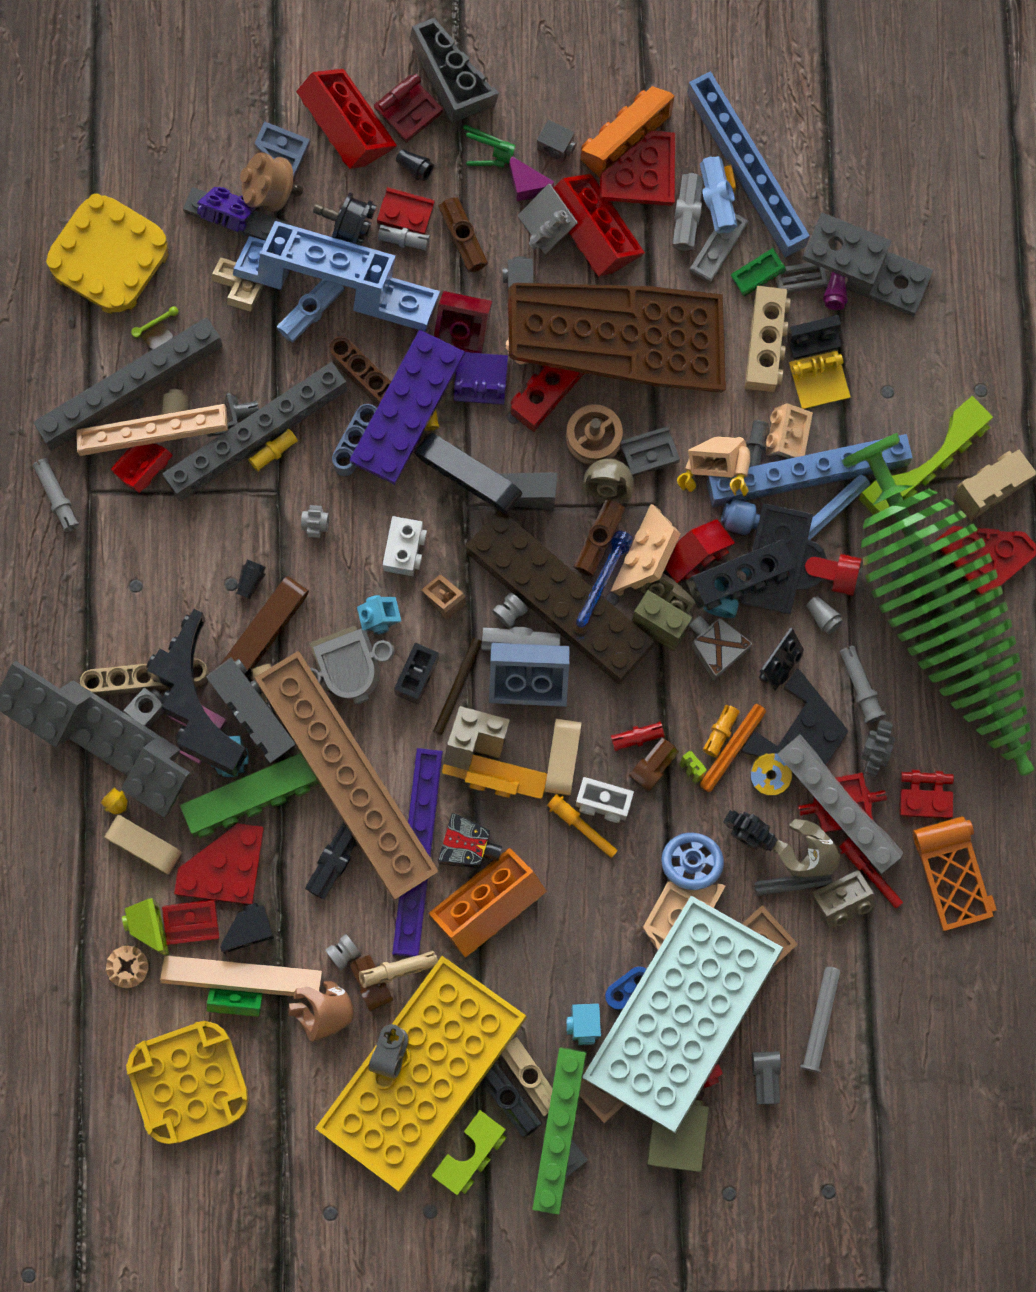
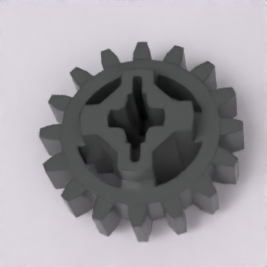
(878, 748)

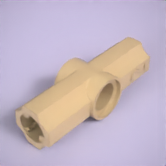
(520, 1061)

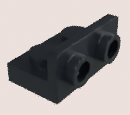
(814, 337)

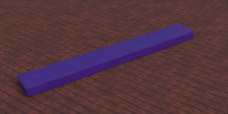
(421, 820)

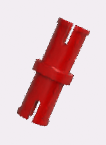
(637, 736)

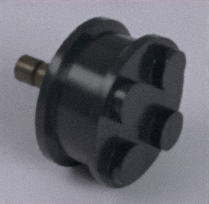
(351, 220)

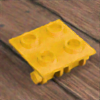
(819, 379)

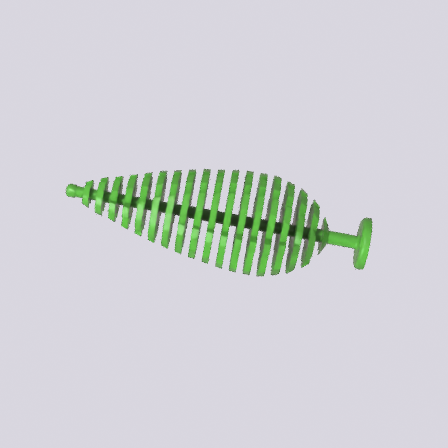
(949, 613)

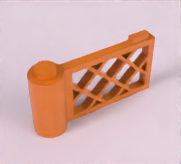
(948, 838)

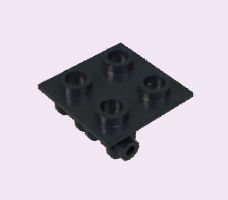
(781, 661)

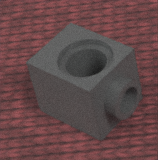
(556, 141)

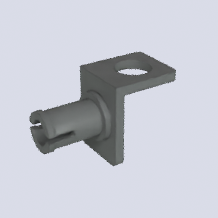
(236, 412)

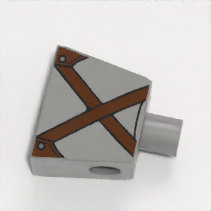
(717, 645)

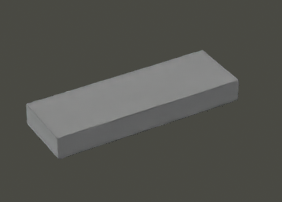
(716, 251)

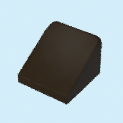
(157, 336)

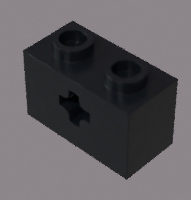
(416, 673)

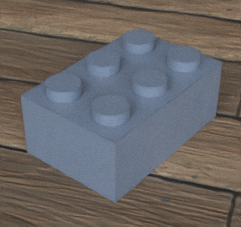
(529, 674)

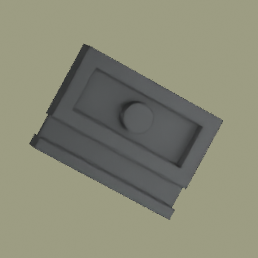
(649, 451)

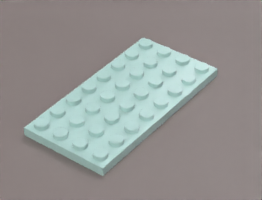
(683, 1014)

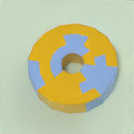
(762, 782)

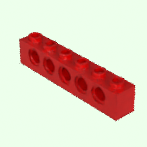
(534, 414)

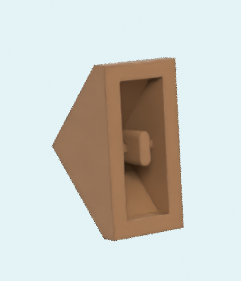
(444, 596)

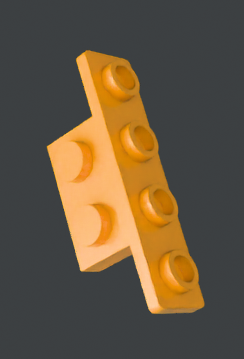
(501, 776)

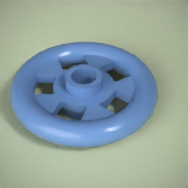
(697, 842)

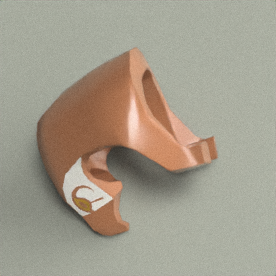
(331, 1010)

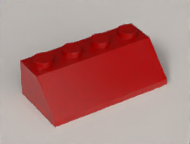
(345, 117)
(600, 229)

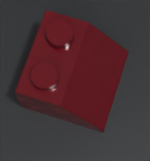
(463, 321)

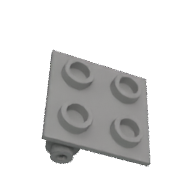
(547, 219)

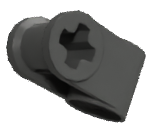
(389, 1055)

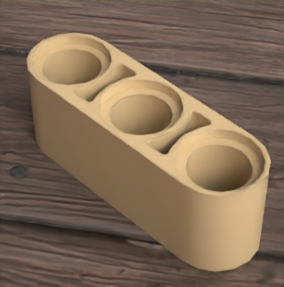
(563, 757)
(143, 844)

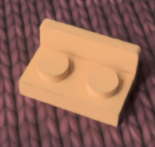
(788, 431)

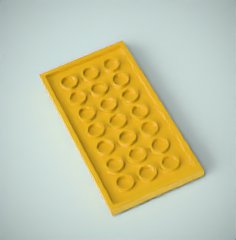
(453, 1042)

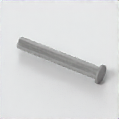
(821, 1020)

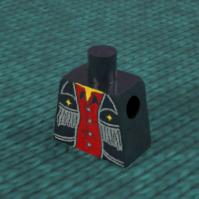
(467, 844)

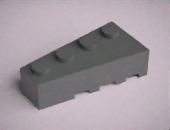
(453, 77)
(250, 708)

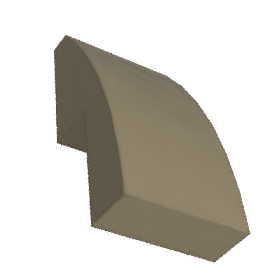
(670, 592)

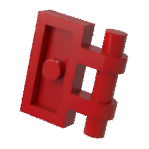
(926, 802)

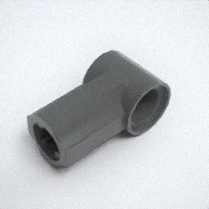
(766, 1069)

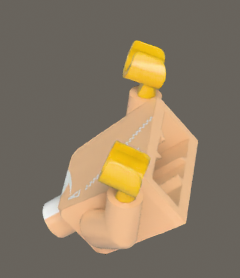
(718, 458)

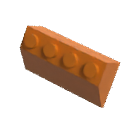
(629, 128)
(488, 902)

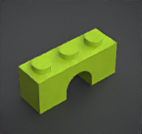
(457, 1174)

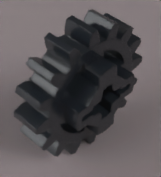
(750, 830)

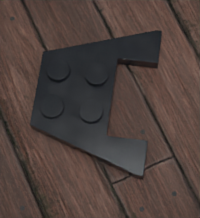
(814, 723)

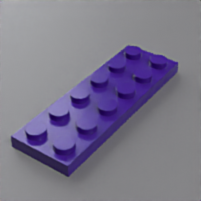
(407, 407)

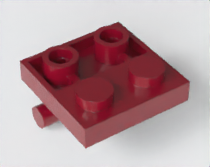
(408, 108)

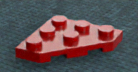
(643, 172)
(1007, 549)
(224, 868)

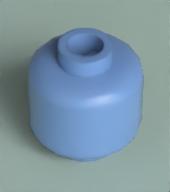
(740, 517)

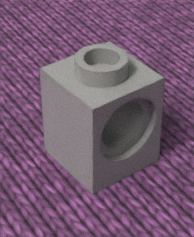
(134, 708)

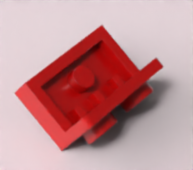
(140, 465)

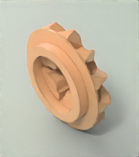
(139, 966)

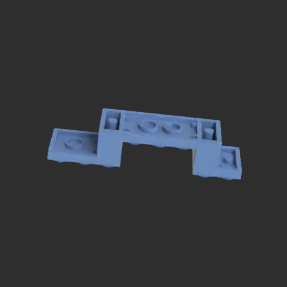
(340, 263)

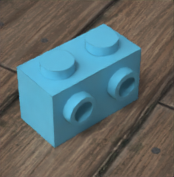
(584, 1023)

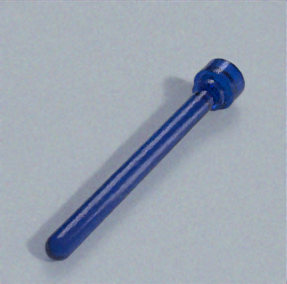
(620, 544)

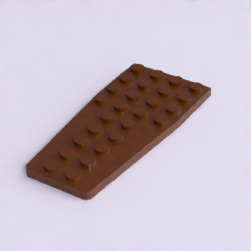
(621, 332)

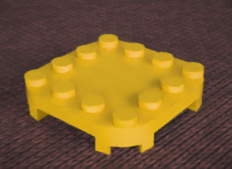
(107, 253)
(187, 1082)

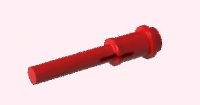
(862, 863)

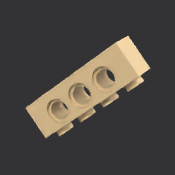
(767, 300)

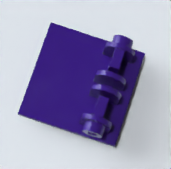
(221, 201)
(481, 378)

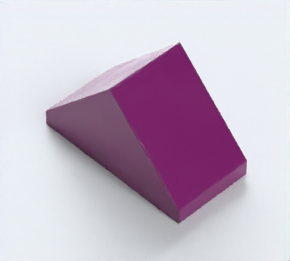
(526, 180)

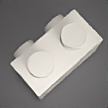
(403, 546)
(604, 799)

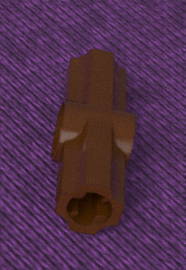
(467, 247)
(606, 524)

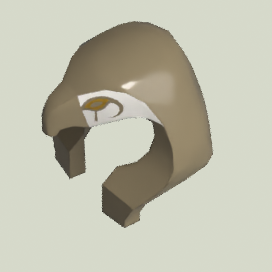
(822, 855)

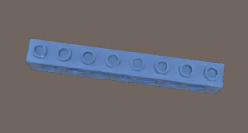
(804, 472)

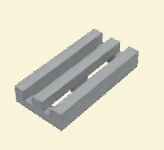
(802, 277)

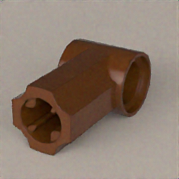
(651, 769)
(374, 995)

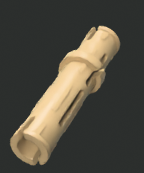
(388, 971)

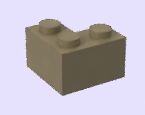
(473, 733)

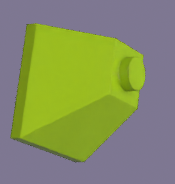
(146, 925)

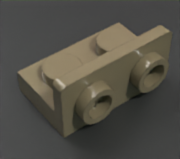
(844, 899)

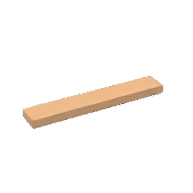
(152, 429)
(237, 976)

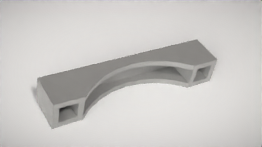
(839, 804)

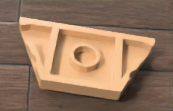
(648, 552)
(670, 906)

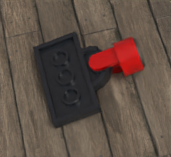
(809, 557)

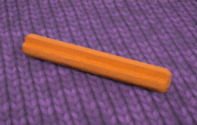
(732, 748)

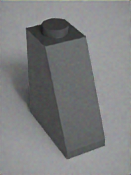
(537, 489)

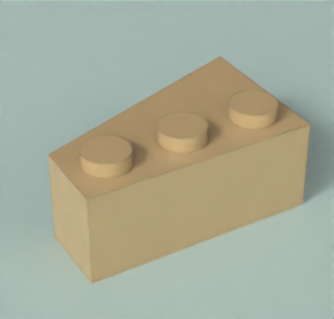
(994, 483)

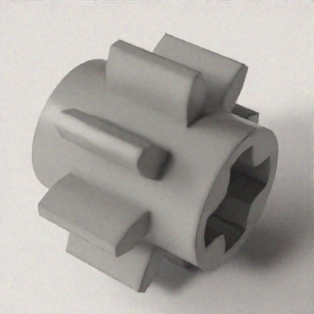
(315, 521)

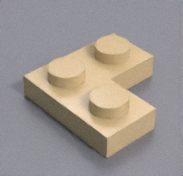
(243, 292)

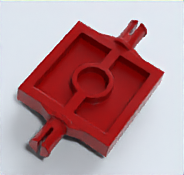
(856, 788)

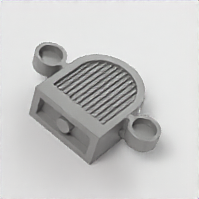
(351, 664)

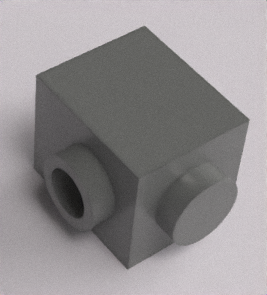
(518, 271)

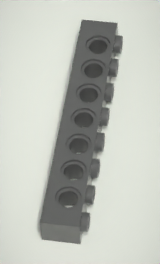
(255, 431)

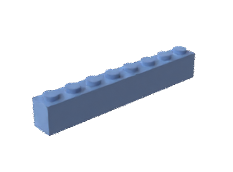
(747, 164)

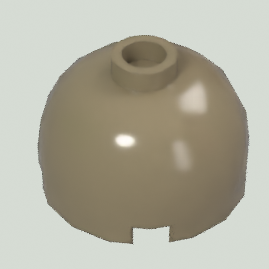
(608, 480)

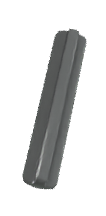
(790, 883)

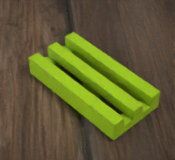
(686, 761)

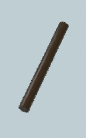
(457, 686)

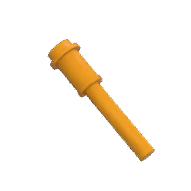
(572, 817)

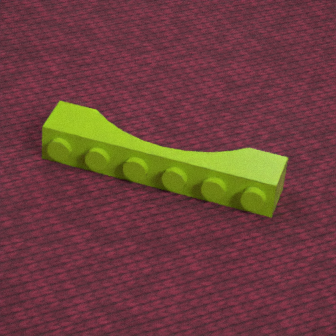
(964, 425)

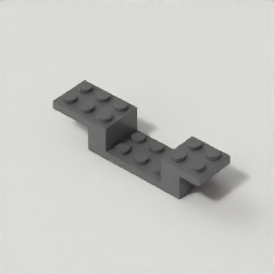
(100, 729)

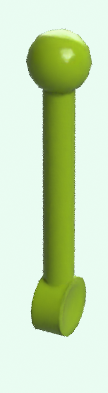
(137, 332)

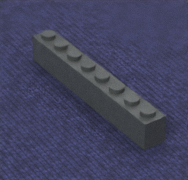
(128, 383)

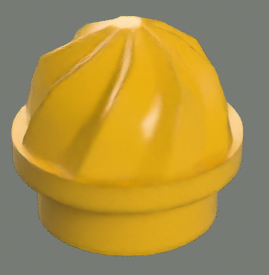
(115, 802)

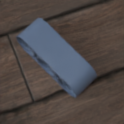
(345, 448)

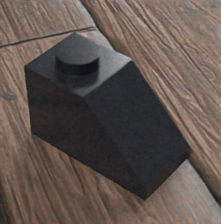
(247, 929)

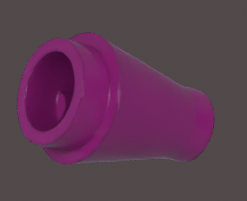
(836, 293)

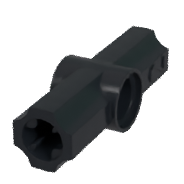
(332, 863)
(518, 1112)

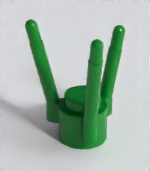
(502, 149)

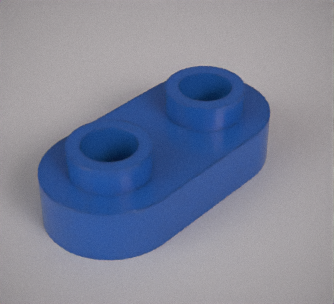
(624, 985)

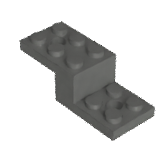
(867, 264)

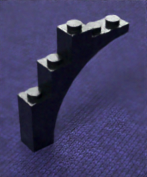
(175, 670)

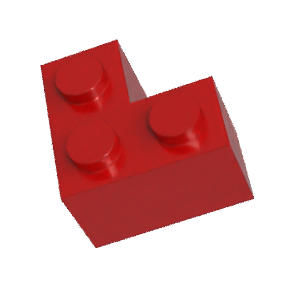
(698, 549)

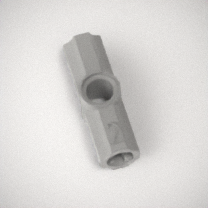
(687, 212)
(517, 635)

